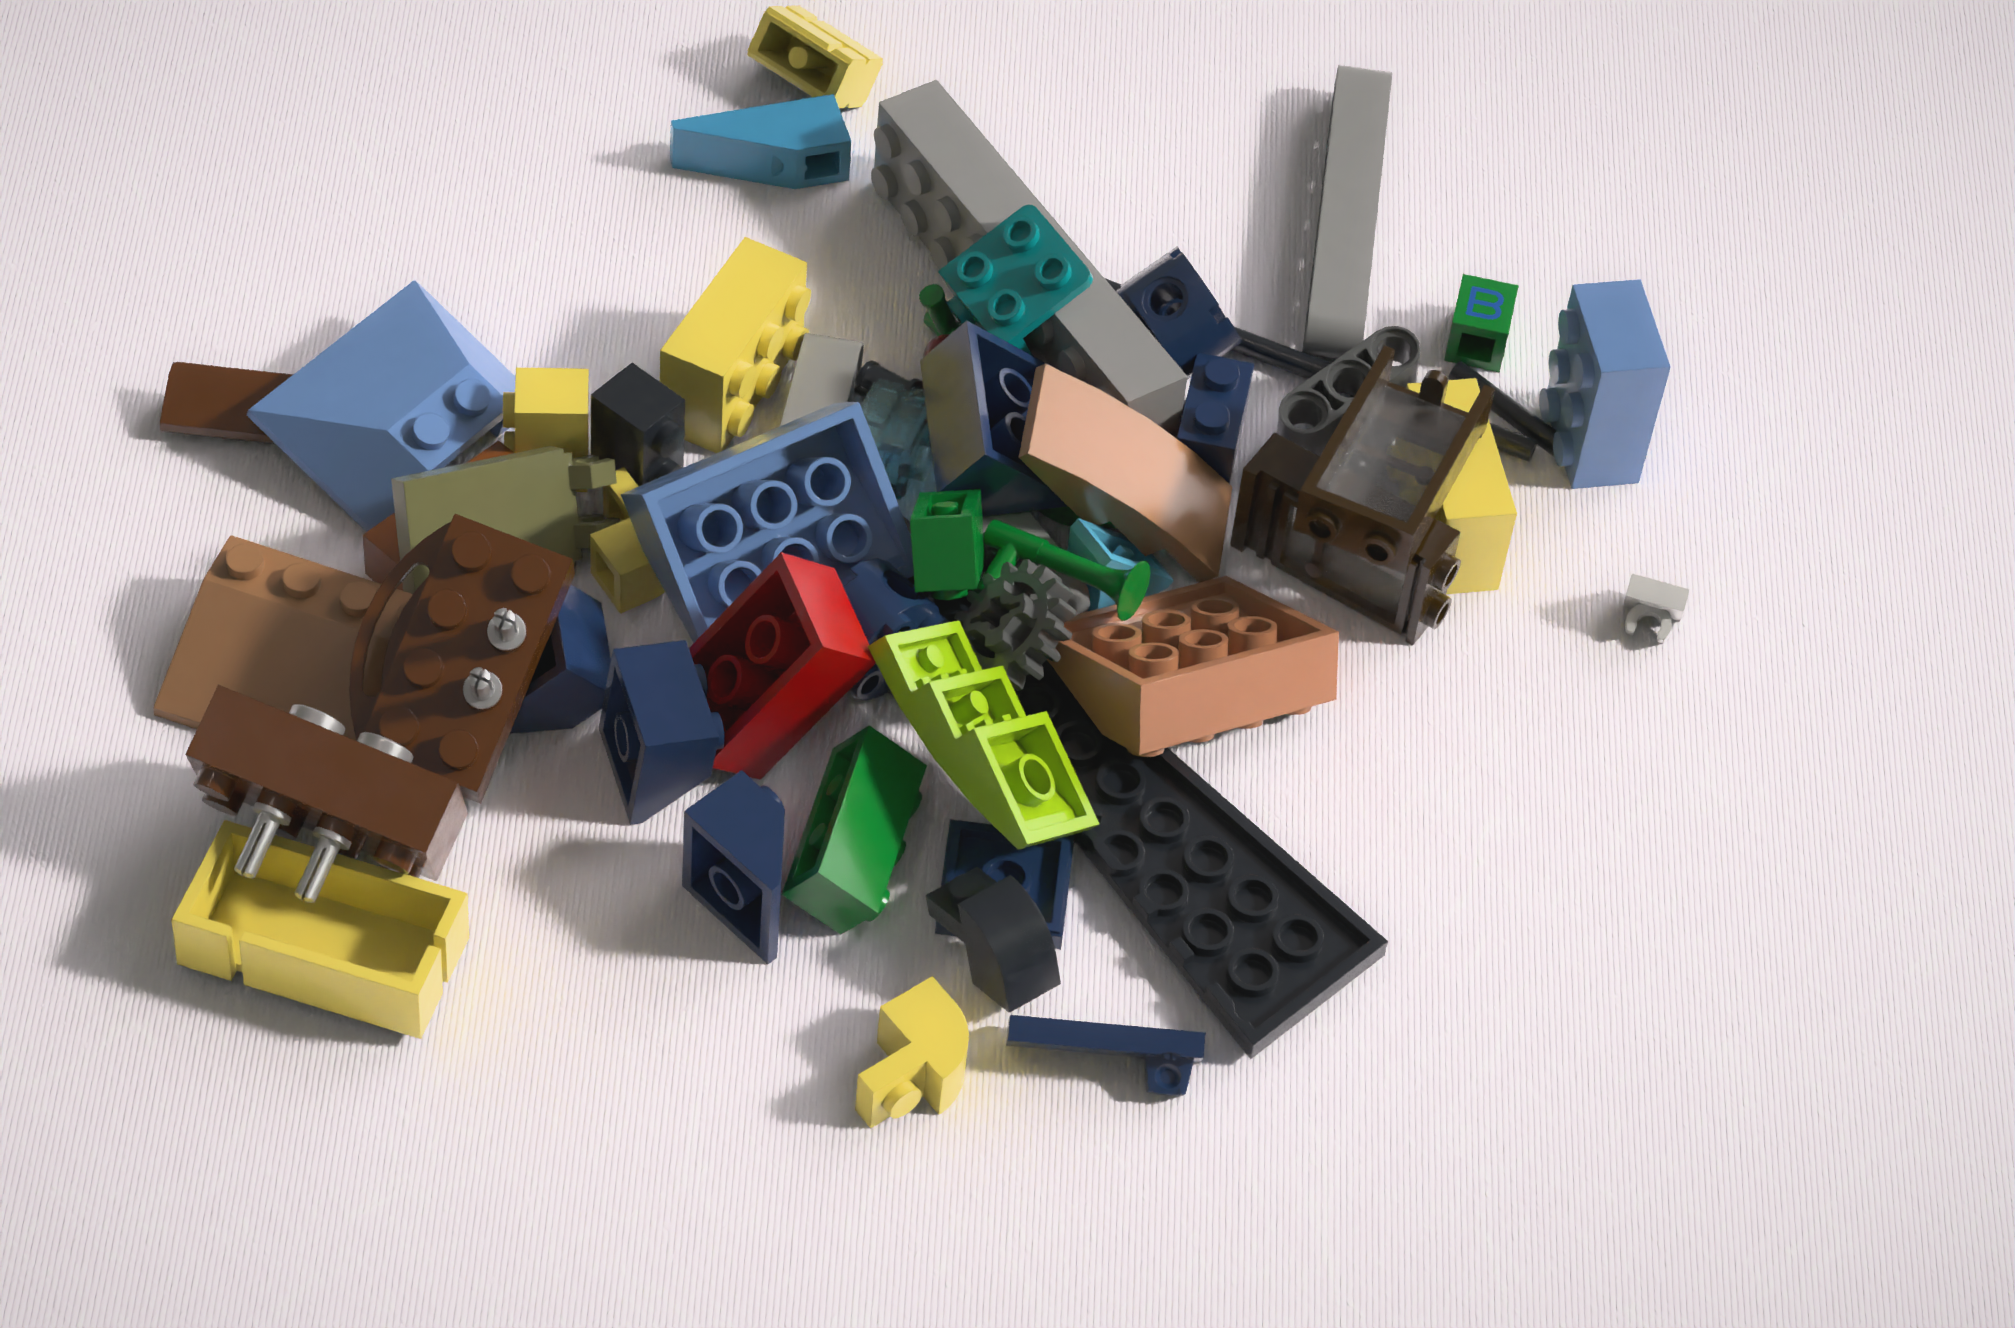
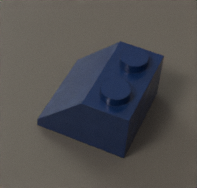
(571, 671)
(657, 726)
(736, 860)

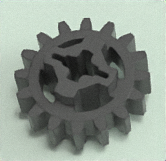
(1014, 625)

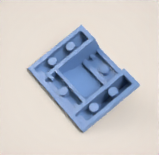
(387, 403)

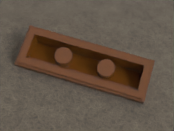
(215, 400)

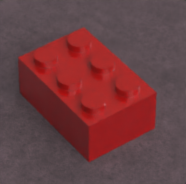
(780, 661)

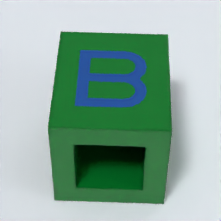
(1481, 322)

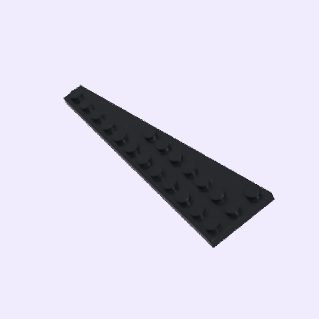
(1203, 879)

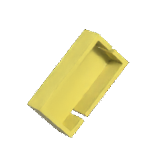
(363, 949)

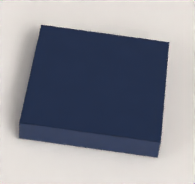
(1038, 868)

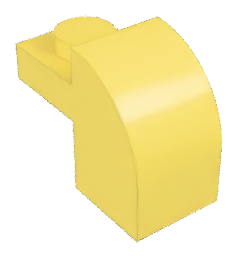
(617, 555)
(925, 1051)

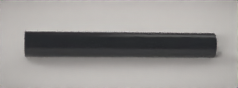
(1510, 409)

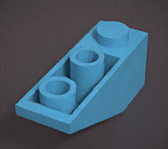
(770, 144)

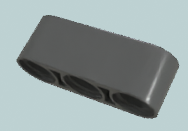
(1318, 398)

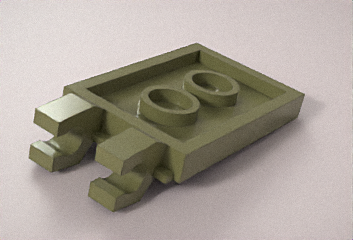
(516, 493)

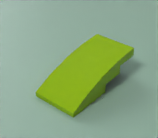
(981, 736)

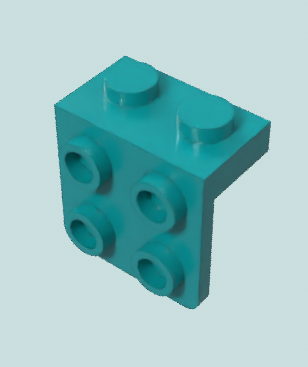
(1015, 277)

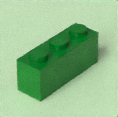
(855, 831)

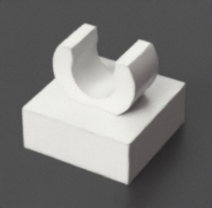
(1654, 599)

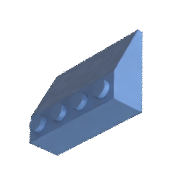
(792, 490)

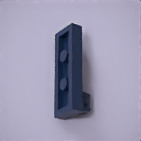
(1166, 1052)

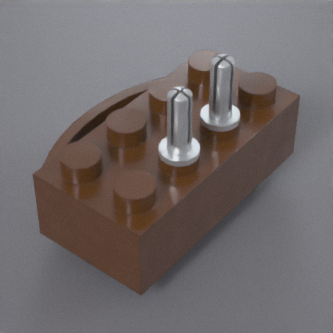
(460, 648)
(311, 776)

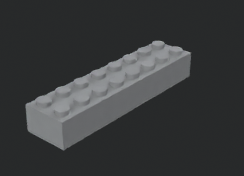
(957, 190)

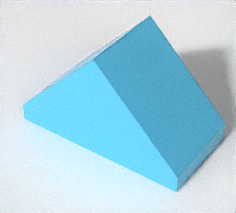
(1114, 551)

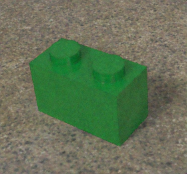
(947, 543)

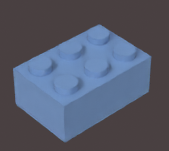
(1605, 384)

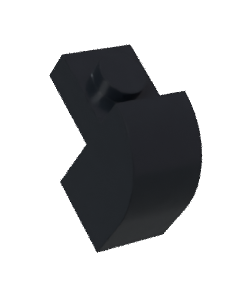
(1003, 936)

